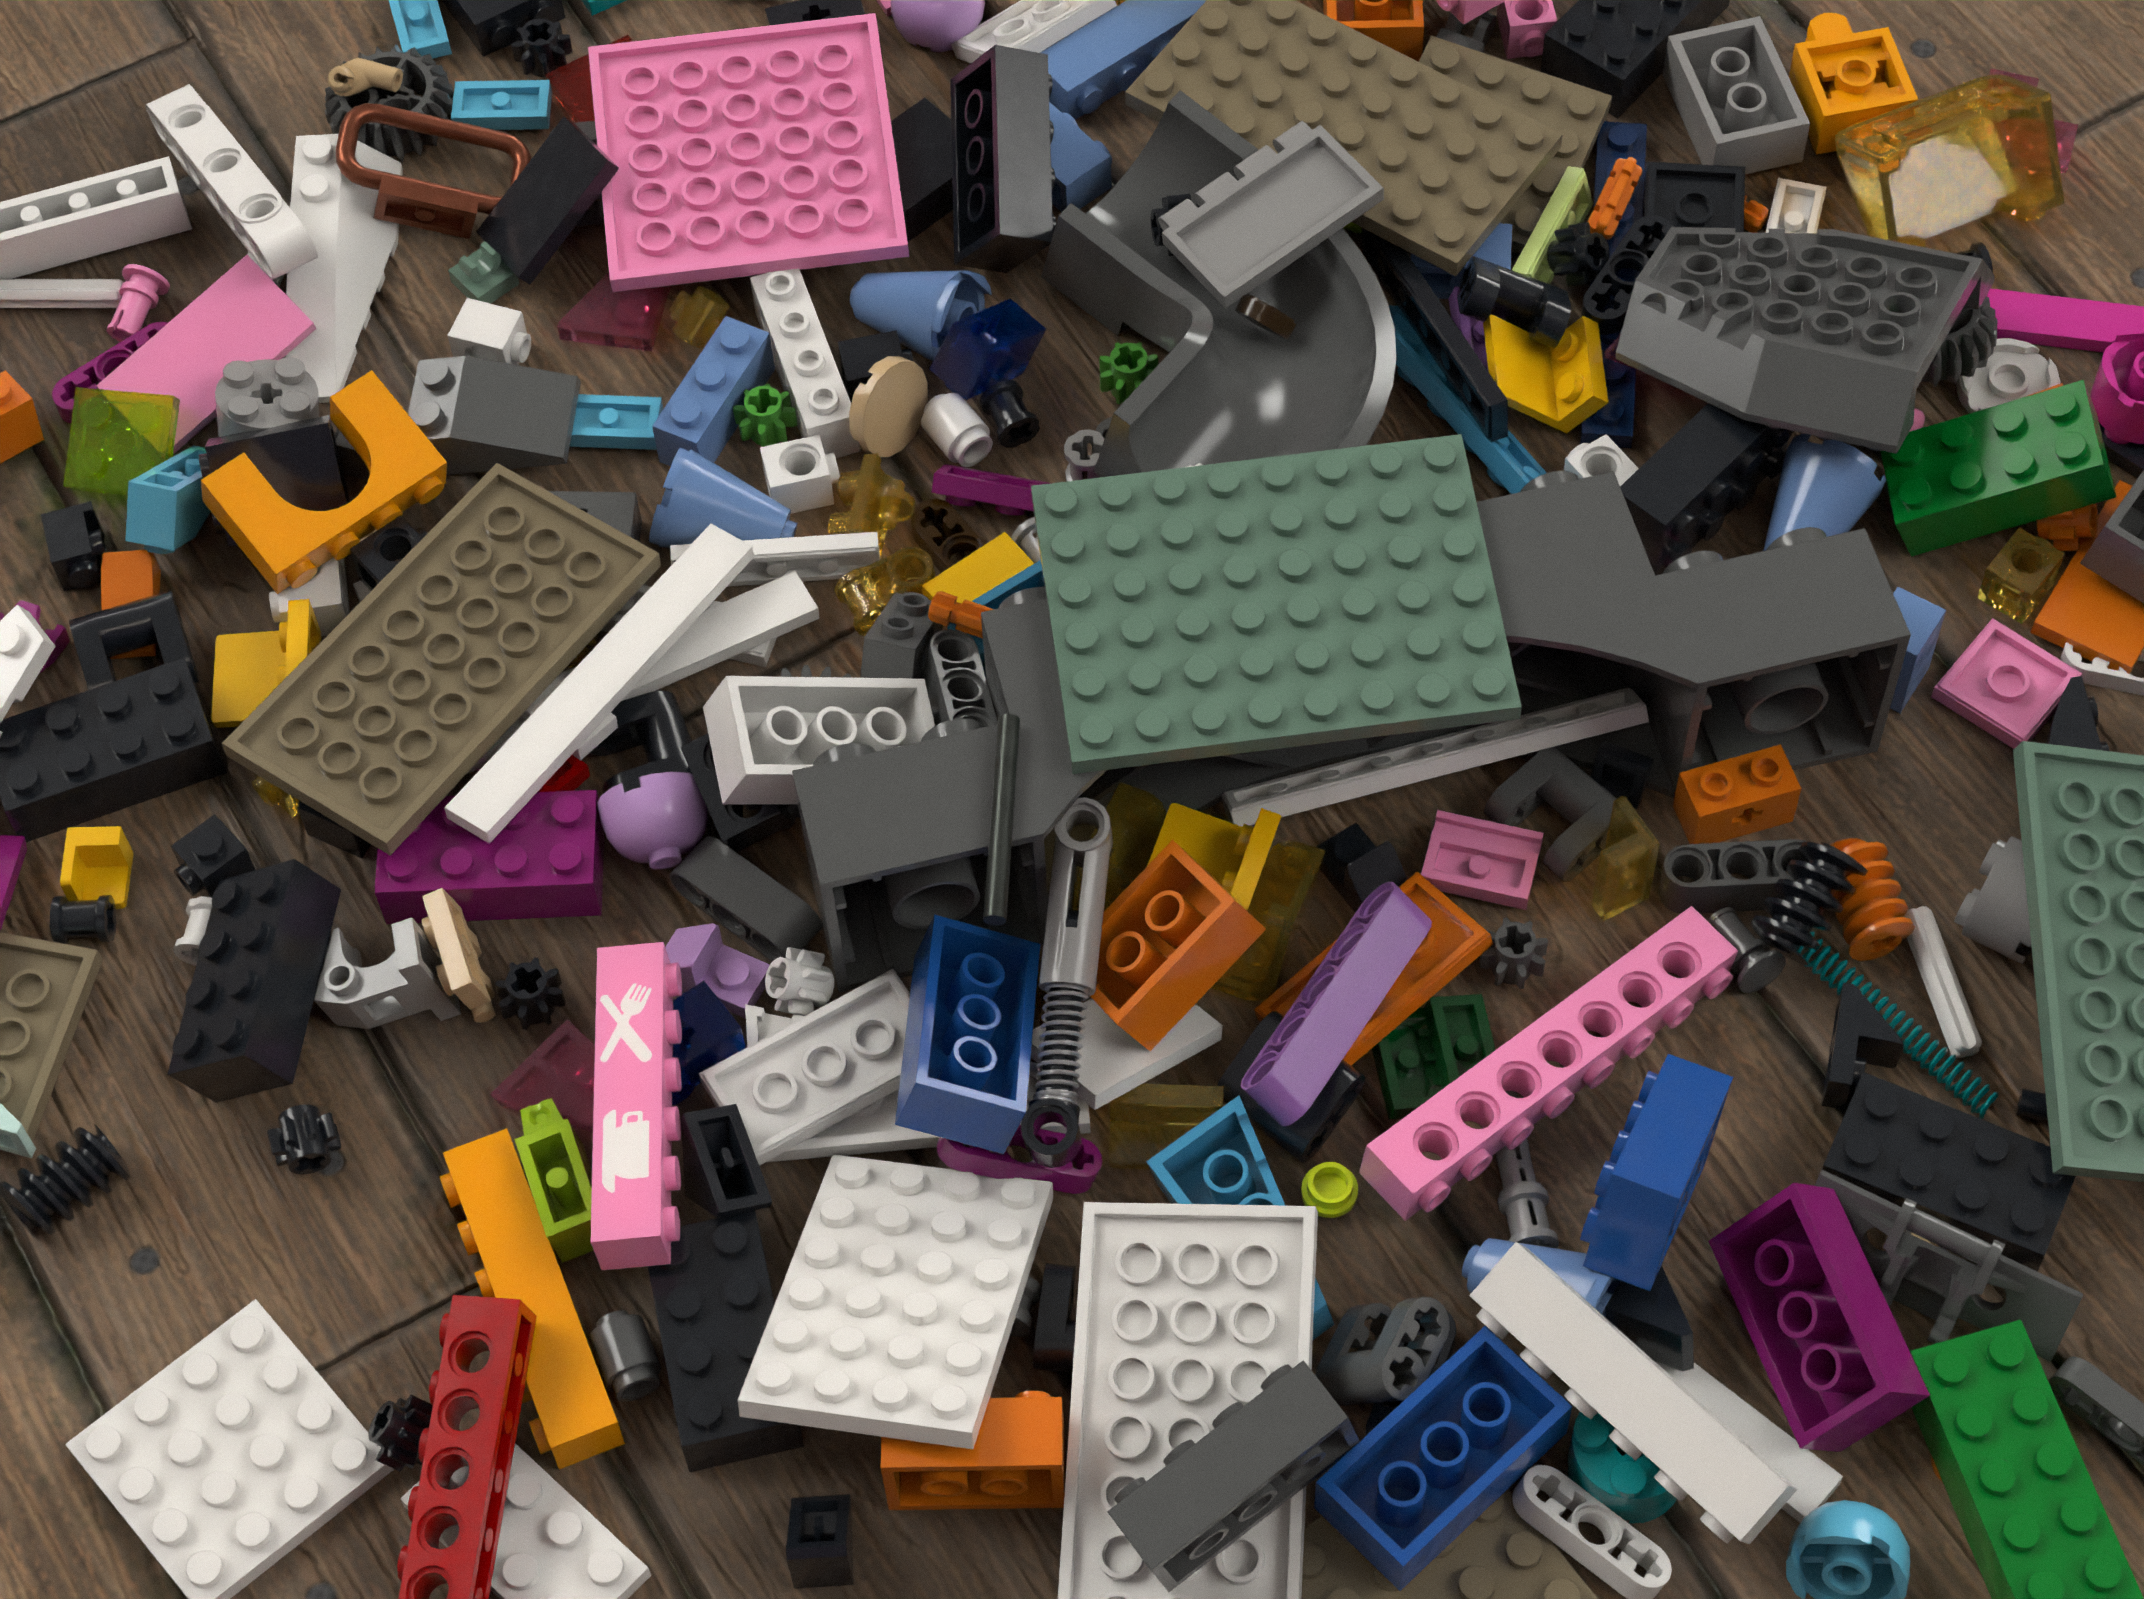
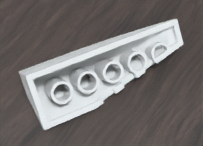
(351, 258)

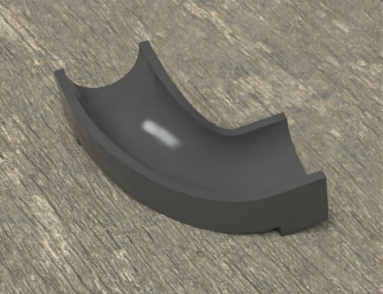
(1226, 382)

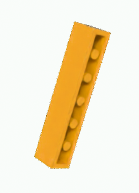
(521, 1265)

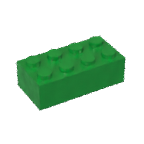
(1998, 469)

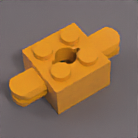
(1846, 77)

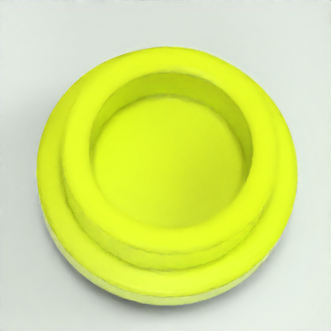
(1330, 1189)

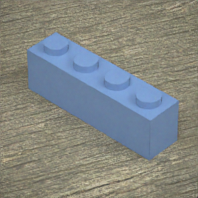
(1112, 52)

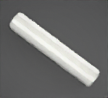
(60, 293)
(1942, 984)

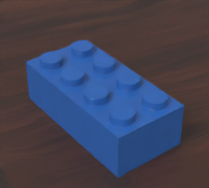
(968, 1035)
(1654, 1171)
(1442, 1457)

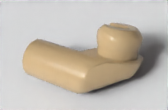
(363, 74)

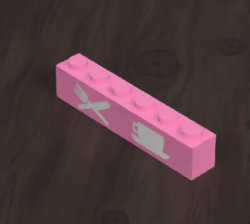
(634, 1107)

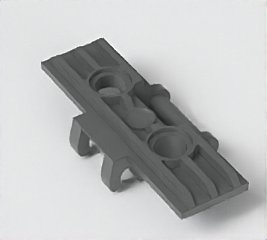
(1947, 1285)

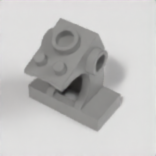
(394, 987)

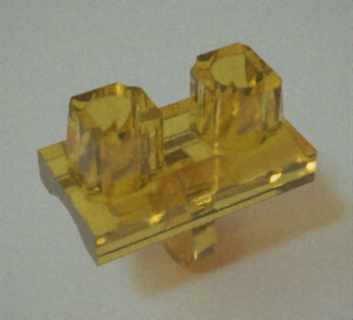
(875, 501)

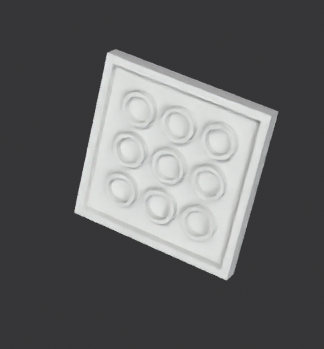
(229, 1456)

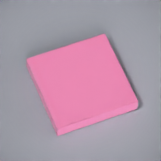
(2005, 684)

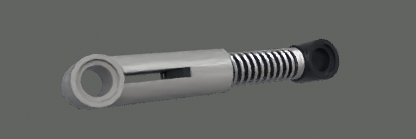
(1068, 977)

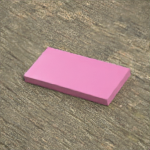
(232, 320)

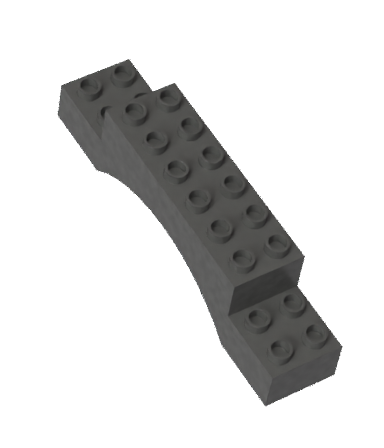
(1721, 652)

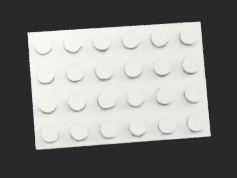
(898, 1302)

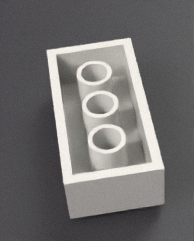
(781, 724)

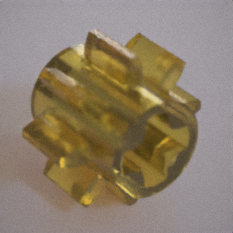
(698, 315)

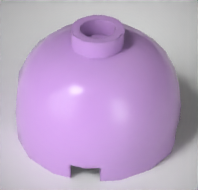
(936, 21)
(655, 820)

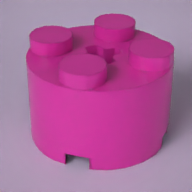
(2120, 388)

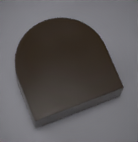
(1265, 316)

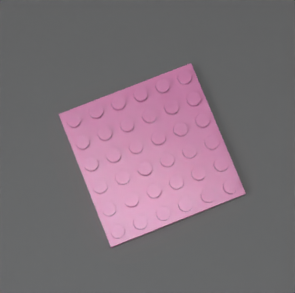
(746, 152)

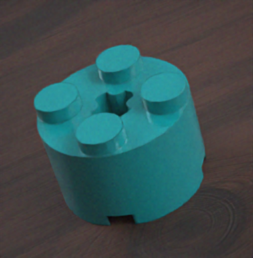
(1614, 1479)

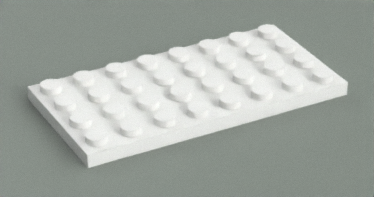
(1170, 1331)

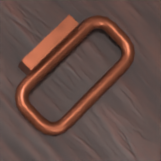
(415, 200)

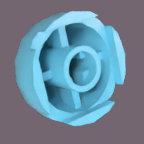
(1848, 1554)

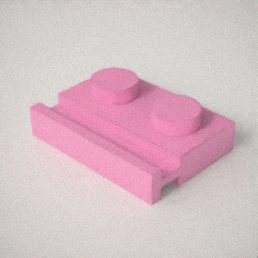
(1482, 859)

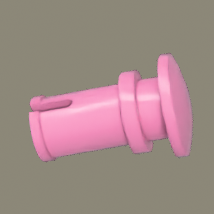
(138, 296)

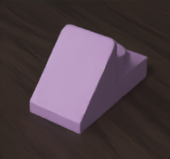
(728, 972)

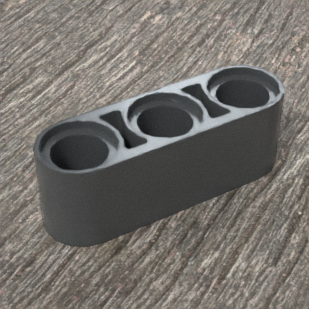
(957, 680)
(1712, 868)
(745, 899)

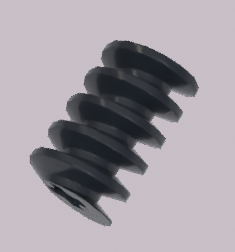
(1806, 899)
(64, 1180)

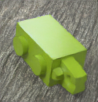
(557, 1178)

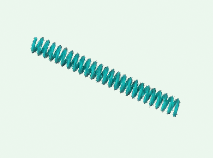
(1906, 1042)

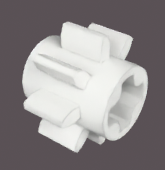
(799, 982)

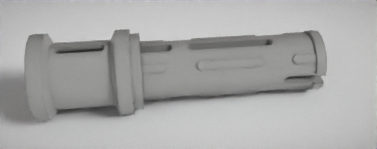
(1523, 1198)

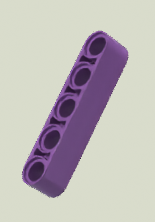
(1336, 1004)

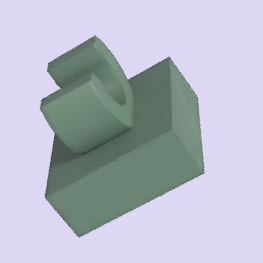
(483, 275)

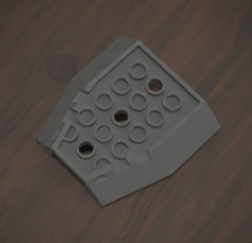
(1799, 326)

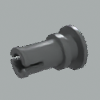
(1754, 960)

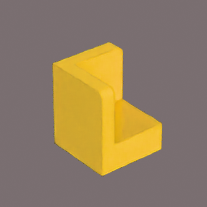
(96, 864)

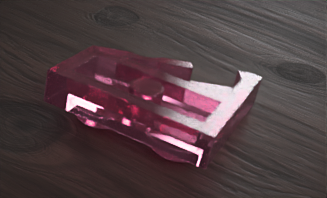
(616, 318)
(556, 1070)

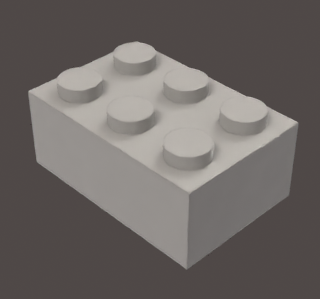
(1736, 96)

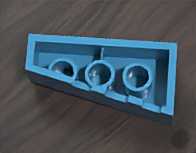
(1224, 1166)

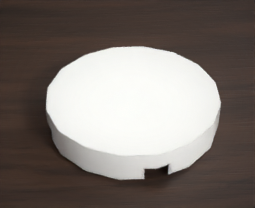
(2009, 375)

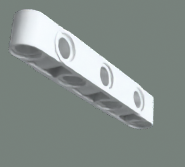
(232, 182)

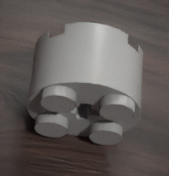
(264, 395)
(2000, 910)

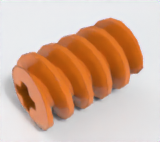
(1873, 914)

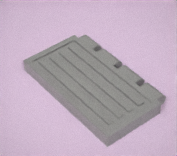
(1270, 214)

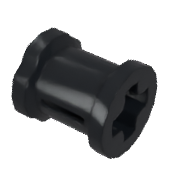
(1009, 413)
(83, 919)

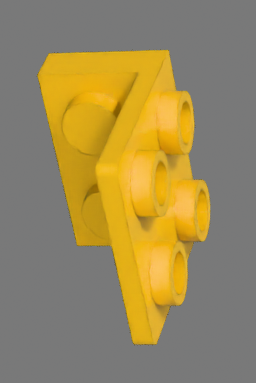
(1545, 382)
(257, 662)
(1224, 849)

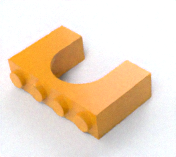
(292, 541)

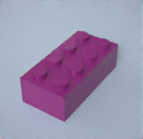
(536, 867)
(1818, 1318)

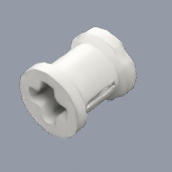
(187, 947)

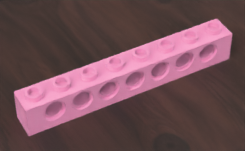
(1682, 947)

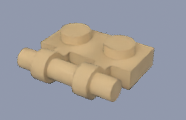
(459, 952)

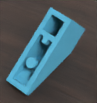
(167, 503)

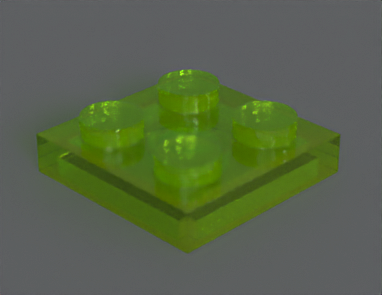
(118, 438)

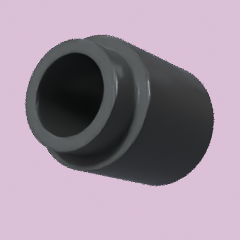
(625, 1355)

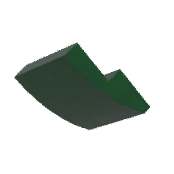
(1431, 1051)

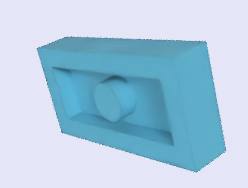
(420, 26)
(503, 104)
(615, 421)

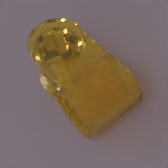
(880, 582)

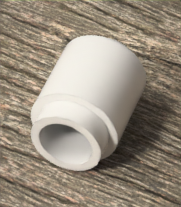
(956, 429)

